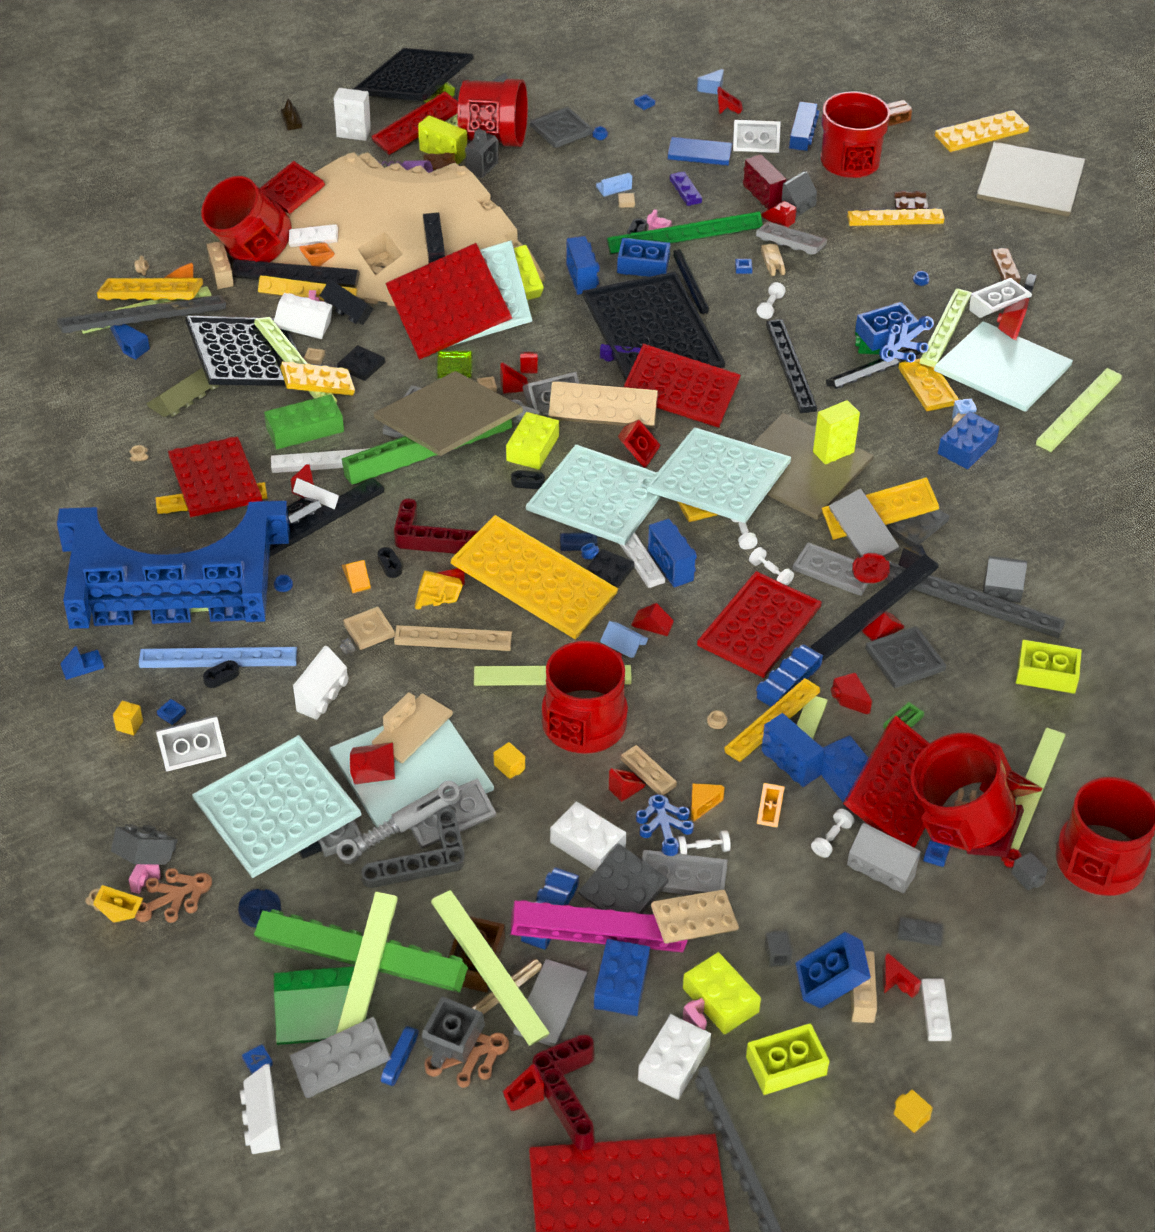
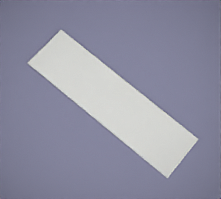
(311, 491)

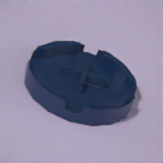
(254, 903)

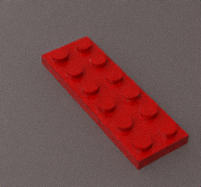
(406, 128)

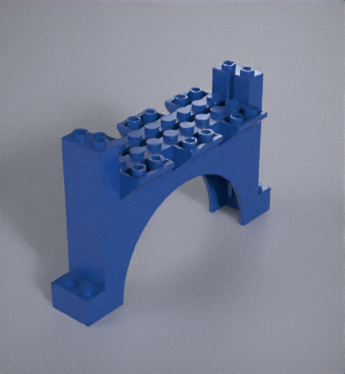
(223, 577)

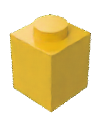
(128, 718)
(509, 760)
(912, 1110)

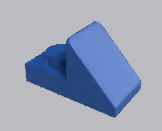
(77, 664)

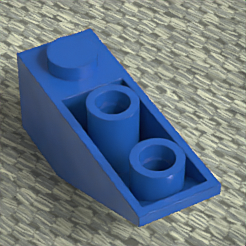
(130, 340)

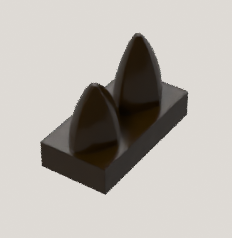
(291, 116)

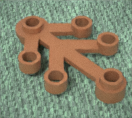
(175, 894)
(487, 1047)

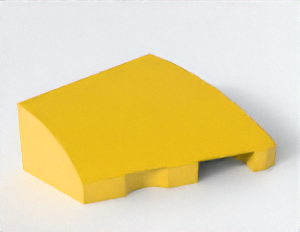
(437, 589)

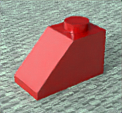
(781, 214)
(851, 693)

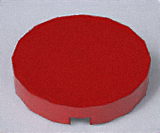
(871, 568)

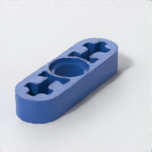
(399, 1056)

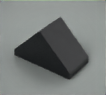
(910, 555)

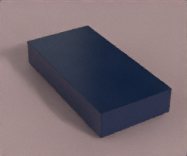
(576, 541)

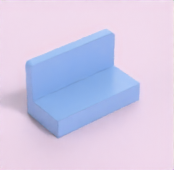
(615, 184)
(622, 639)

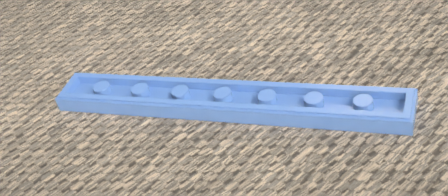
(214, 656)

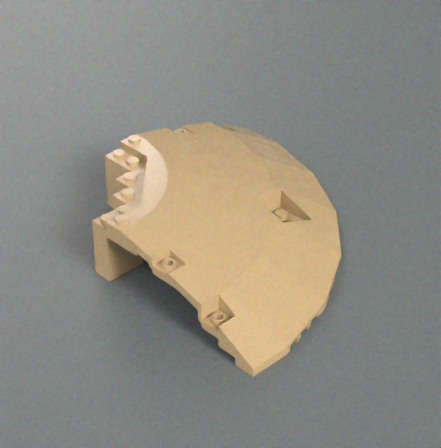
(382, 218)

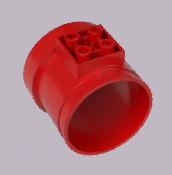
(495, 108)
(853, 133)
(246, 220)
(585, 723)
(955, 763)
(1101, 863)

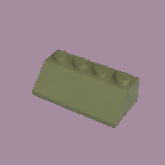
(181, 394)

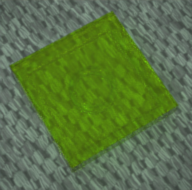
(454, 361)

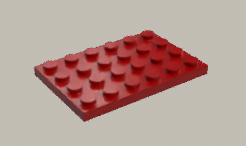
(684, 384)
(214, 476)
(759, 624)
(884, 788)

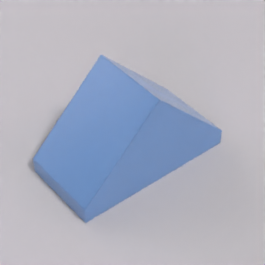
(710, 82)

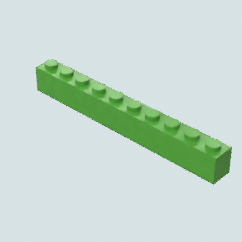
(395, 455)
(345, 946)

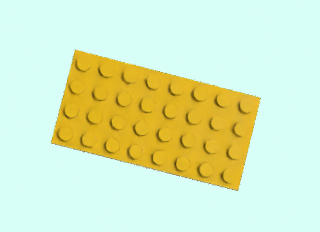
(534, 576)

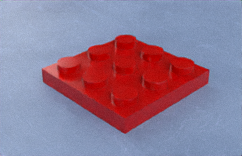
(292, 187)

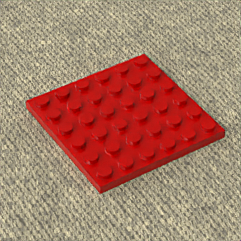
(448, 301)

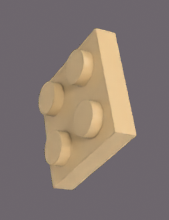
(369, 628)

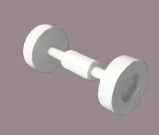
(776, 291)
(747, 540)
(759, 555)
(724, 842)
(822, 846)

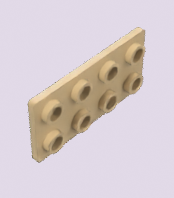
(411, 724)
(694, 916)

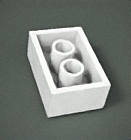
(352, 114)
(586, 835)
(674, 1056)

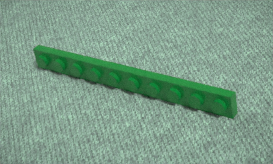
(692, 230)

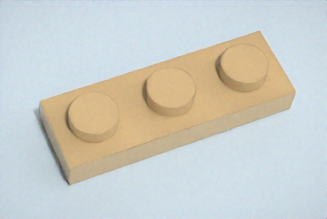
(648, 770)

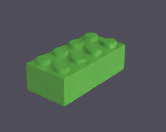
(304, 421)

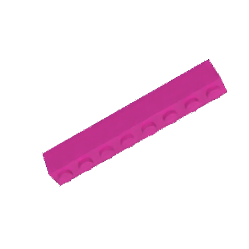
(588, 925)

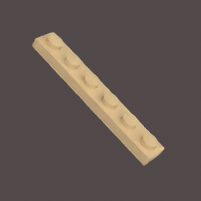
(453, 638)

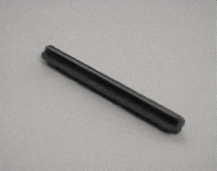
(690, 281)

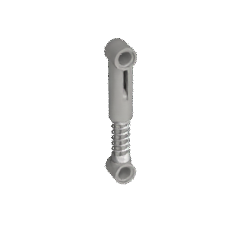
(401, 821)

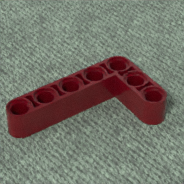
(426, 538)
(552, 1066)

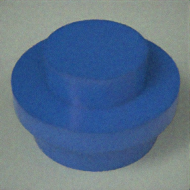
(600, 133)
(921, 278)
(589, 551)
(283, 583)

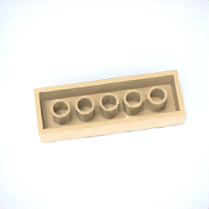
(602, 404)

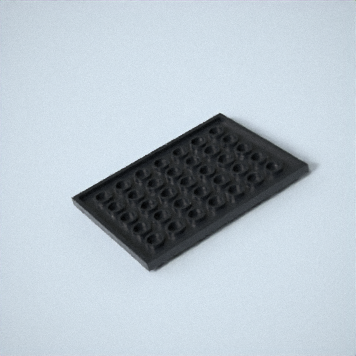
(654, 314)

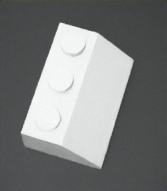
(756, 136)
(997, 297)
(303, 315)
(320, 684)
(191, 743)
(260, 1112)

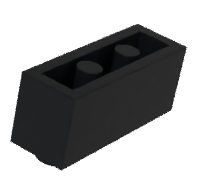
(433, 236)
(346, 303)

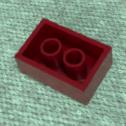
(763, 180)

